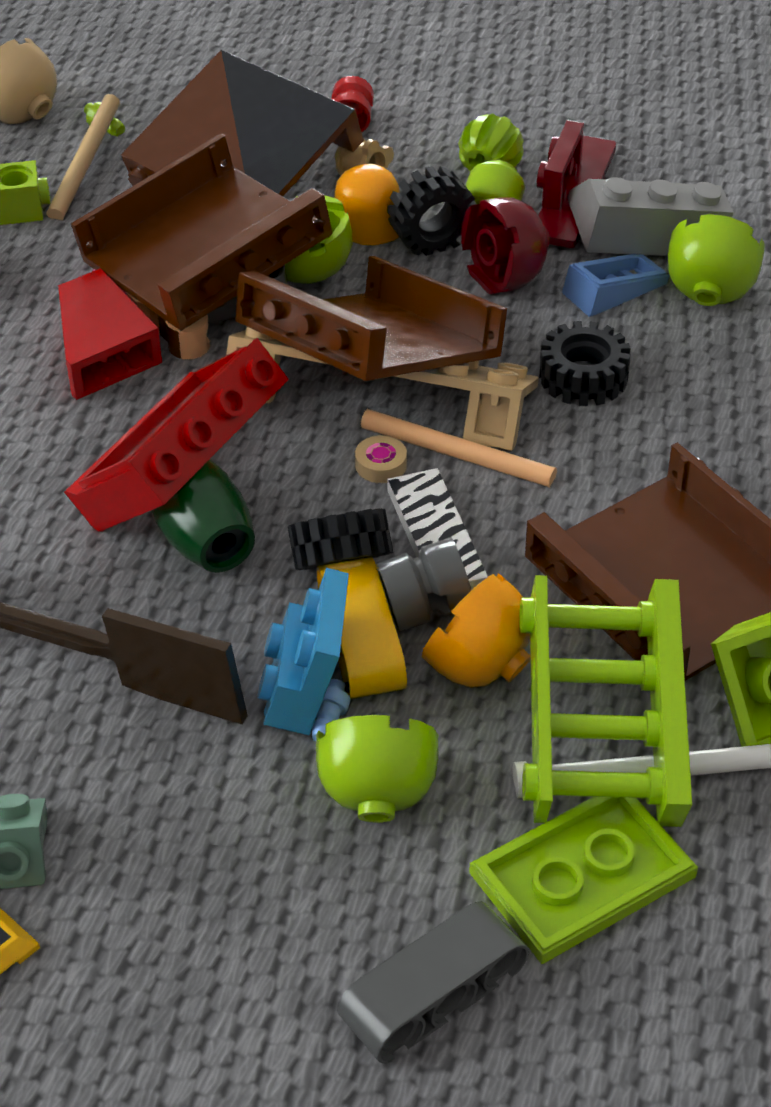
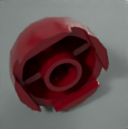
(504, 243)

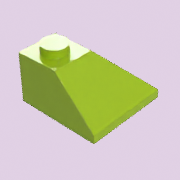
(745, 672)

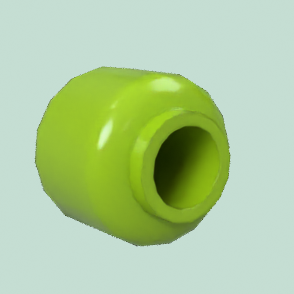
(495, 180)

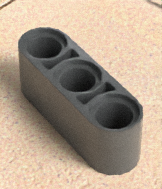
(430, 978)

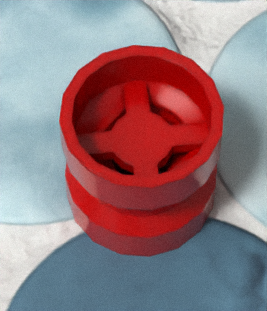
(356, 94)

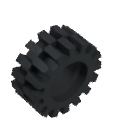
(418, 198)
(584, 381)
(340, 538)

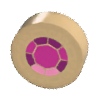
(380, 458)

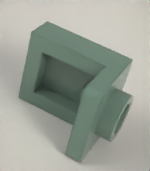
(21, 841)

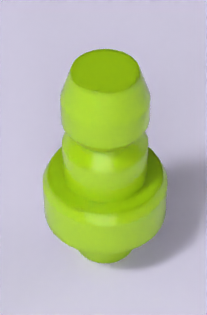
(116, 126)

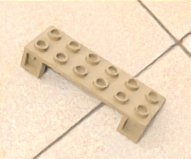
(493, 399)

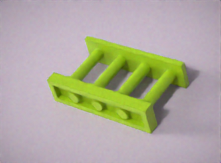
(661, 727)

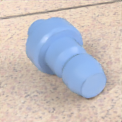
(333, 706)

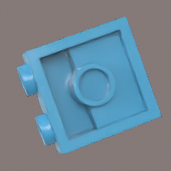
(304, 655)

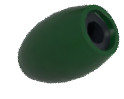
(208, 521)

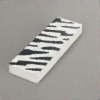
(431, 516)

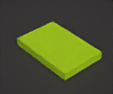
(581, 873)

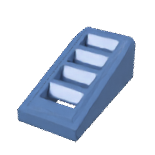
(597, 289)

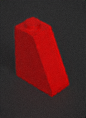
(104, 334)

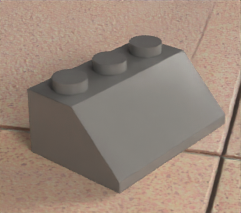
(640, 215)

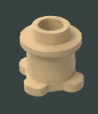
(367, 153)

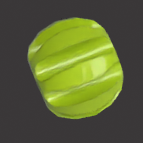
(490, 139)

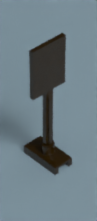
(149, 657)

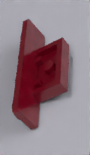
(570, 162)

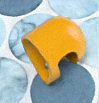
(365, 196)

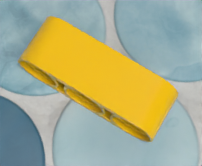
(369, 643)

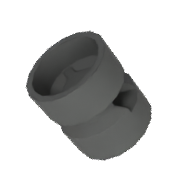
(424, 583)

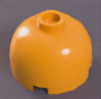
(482, 637)

